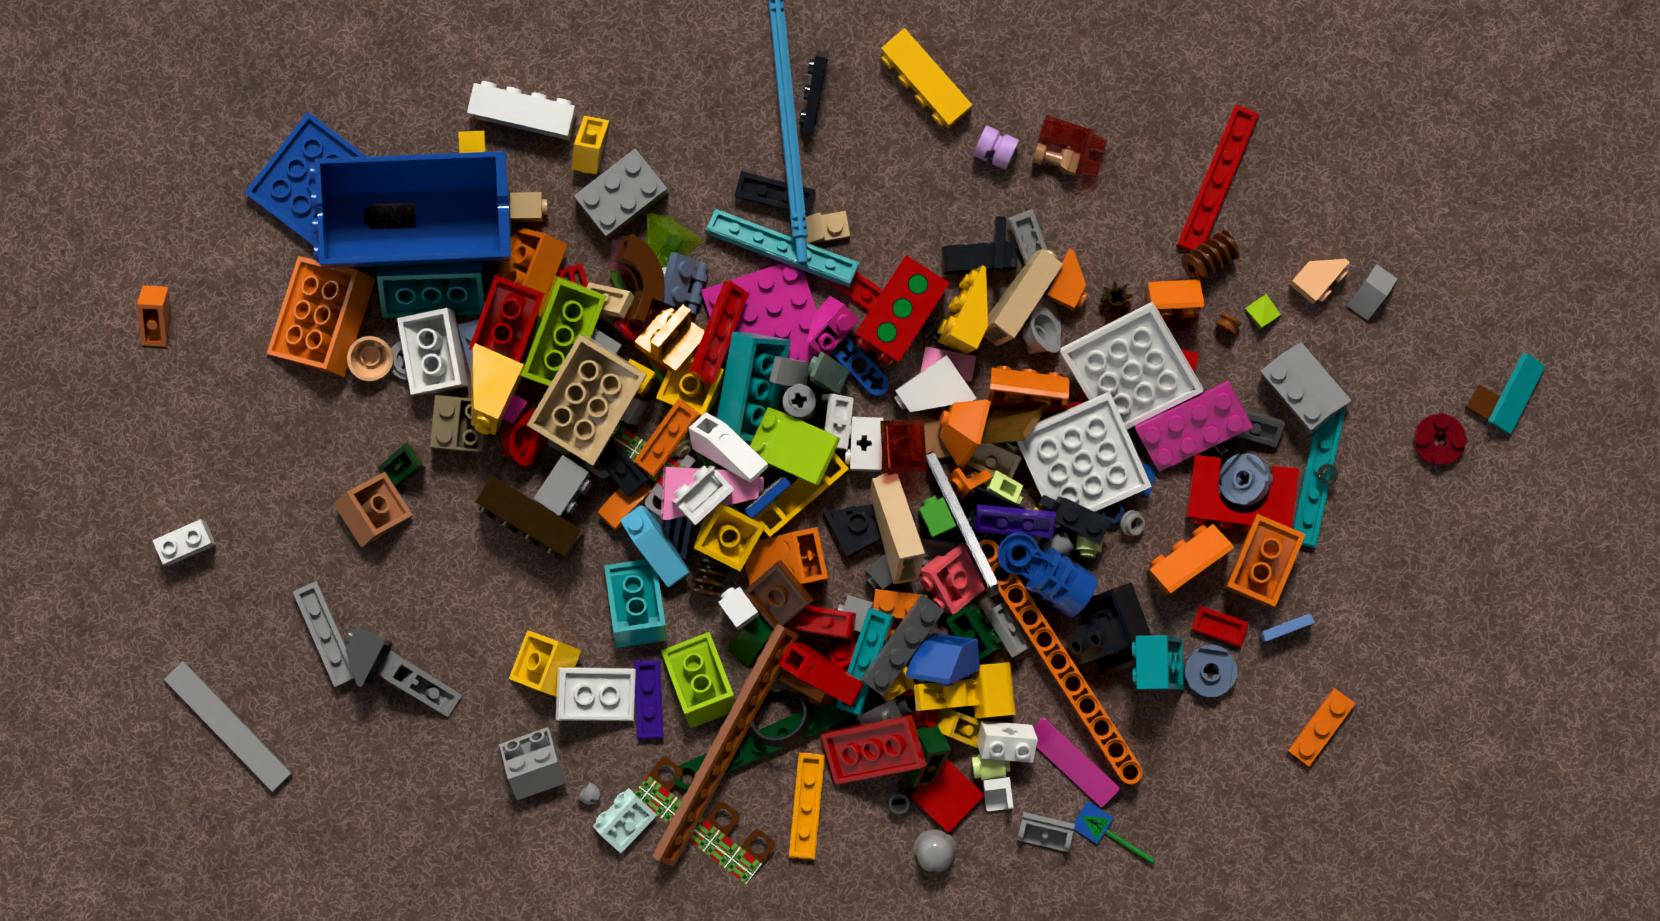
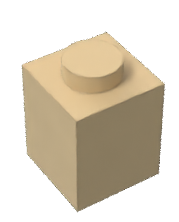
(528, 207)

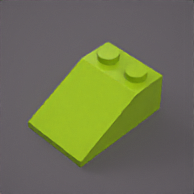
(794, 446)
(699, 679)

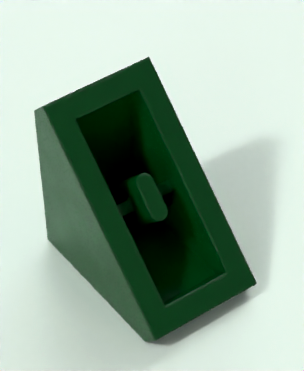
(402, 464)
(751, 640)

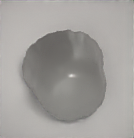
(935, 850)

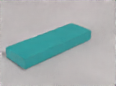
(1516, 393)

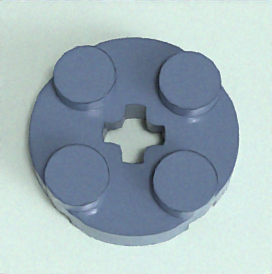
(1258, 483)
(1222, 661)

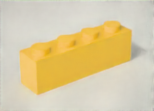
(925, 78)

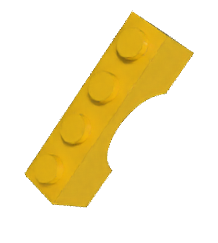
(798, 497)

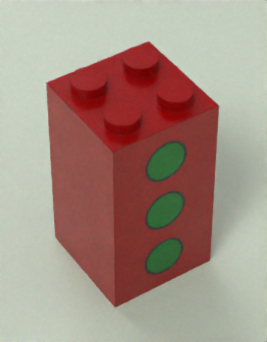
(899, 311)

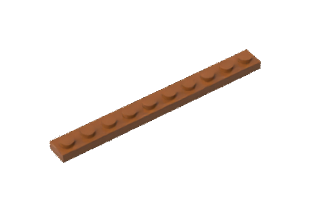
(724, 747)

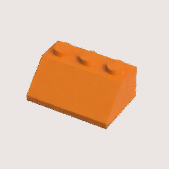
(533, 260)
(1028, 388)
(1189, 558)

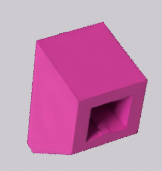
(830, 325)

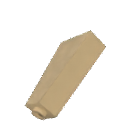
(1021, 297)
(897, 529)

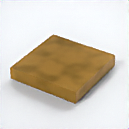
(1012, 423)

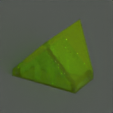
(669, 236)

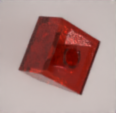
(903, 446)

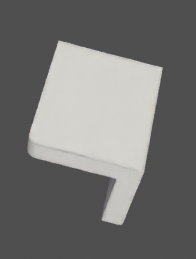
(998, 794)

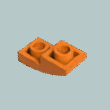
(620, 505)

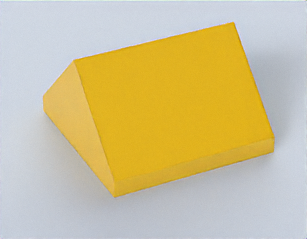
(728, 536)

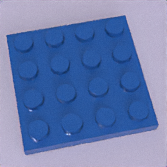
(285, 181)

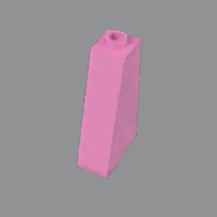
(676, 476)

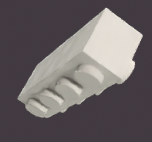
(522, 111)

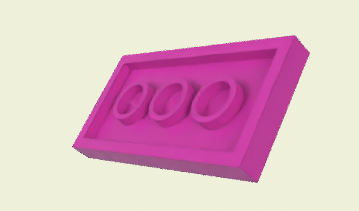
(1193, 426)

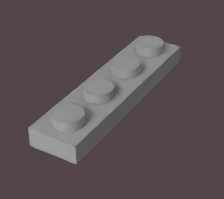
(324, 632)

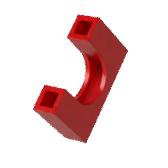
(1206, 505)

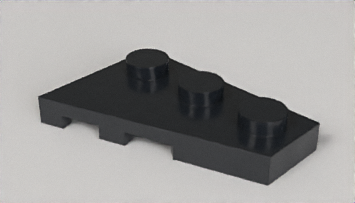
(812, 92)
(855, 527)

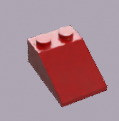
(508, 319)

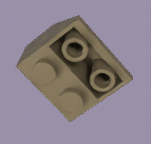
(453, 426)

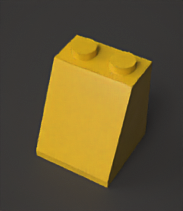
(492, 388)

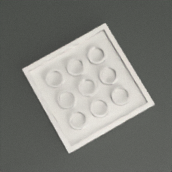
(1134, 362)
(1085, 456)

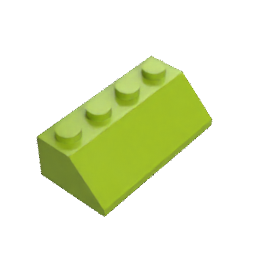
(566, 314)

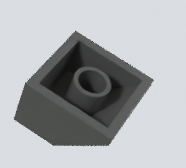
(365, 654)

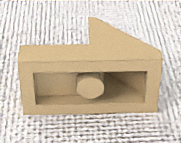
(827, 227)
(616, 301)

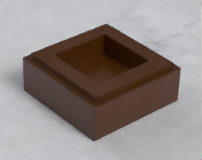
(1482, 402)

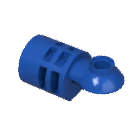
(1048, 574)

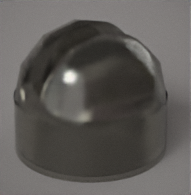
(1321, 472)

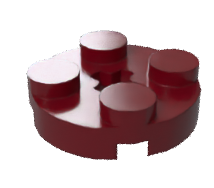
(1454, 440)

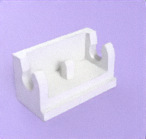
(839, 417)

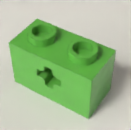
(936, 517)

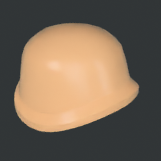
(370, 358)

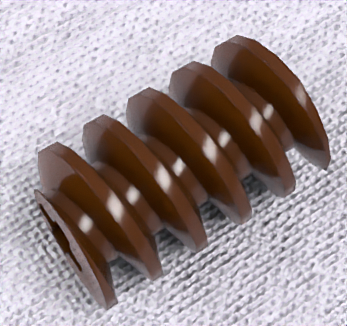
(1210, 256)

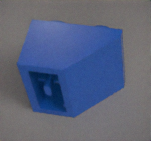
(944, 659)

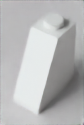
(934, 388)

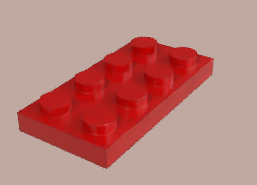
(873, 749)

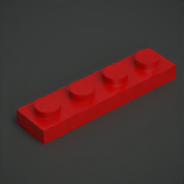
(718, 332)

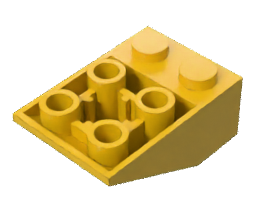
(968, 314)

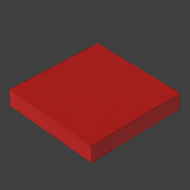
(949, 797)

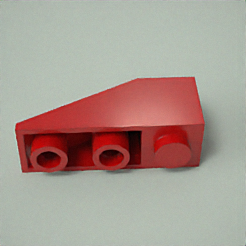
(820, 672)

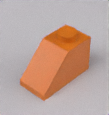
(1068, 284)
(154, 315)

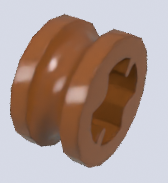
(1228, 323)

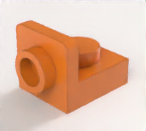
(965, 485)

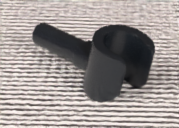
(929, 330)

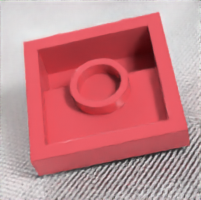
(952, 580)

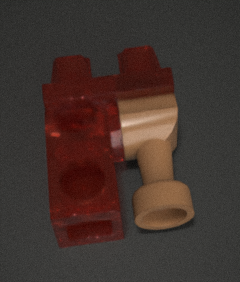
(1075, 144)

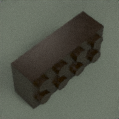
(530, 517)

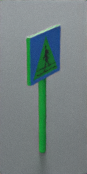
(1093, 823)

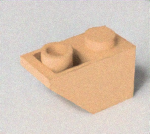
(1317, 276)

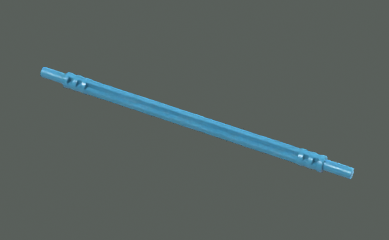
(788, 128)

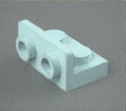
(624, 820)

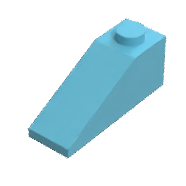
(655, 545)

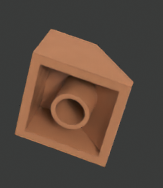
(372, 509)

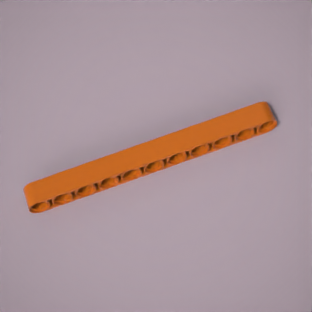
(1069, 669)

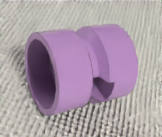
(995, 147)

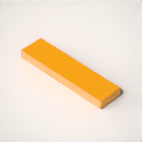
(806, 806)

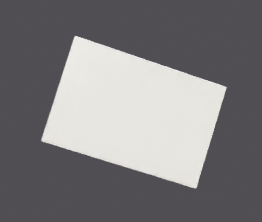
(595, 694)

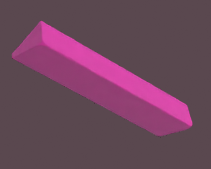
(1074, 763)

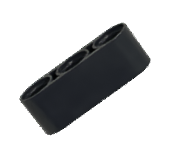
(965, 257)

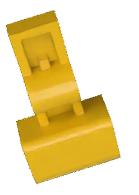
(987, 690)

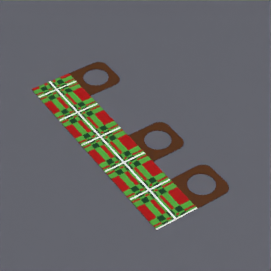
(708, 833)

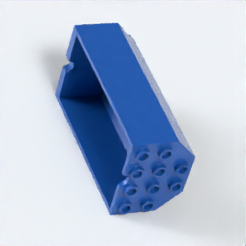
(456, 201)

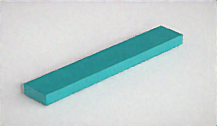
(781, 247)
(1313, 493)

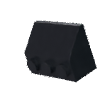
(1115, 603)

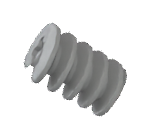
(807, 397)

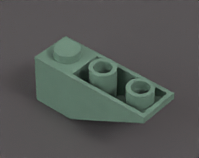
(827, 374)

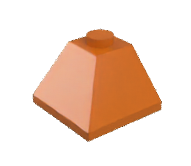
(963, 428)

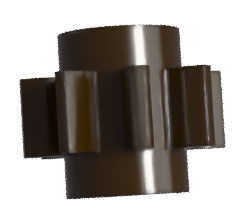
(1118, 304)

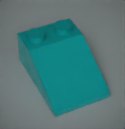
(635, 603)
(1158, 662)

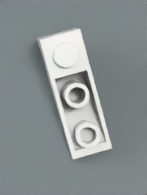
(723, 446)

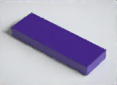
(1015, 520)
(648, 699)

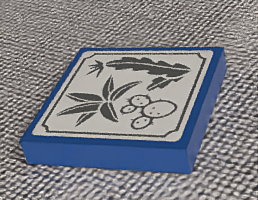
(768, 495)

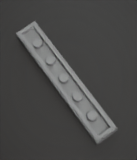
(228, 726)

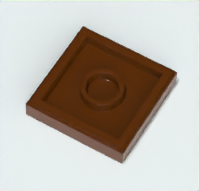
(778, 595)

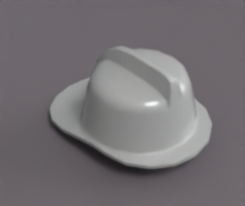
(1043, 329)

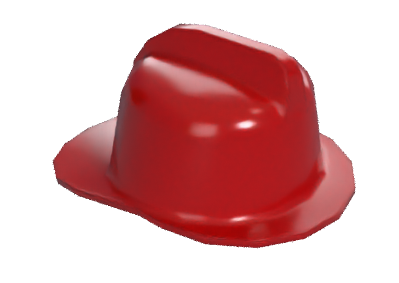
(523, 442)

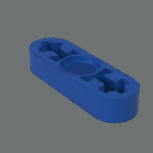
(860, 355)

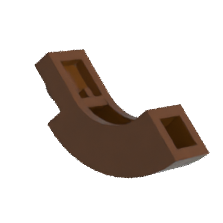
(647, 274)

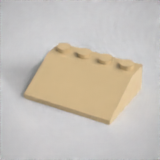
(587, 399)

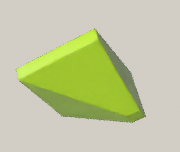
(1262, 311)

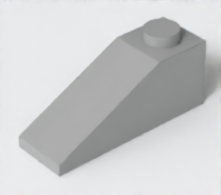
(418, 683)

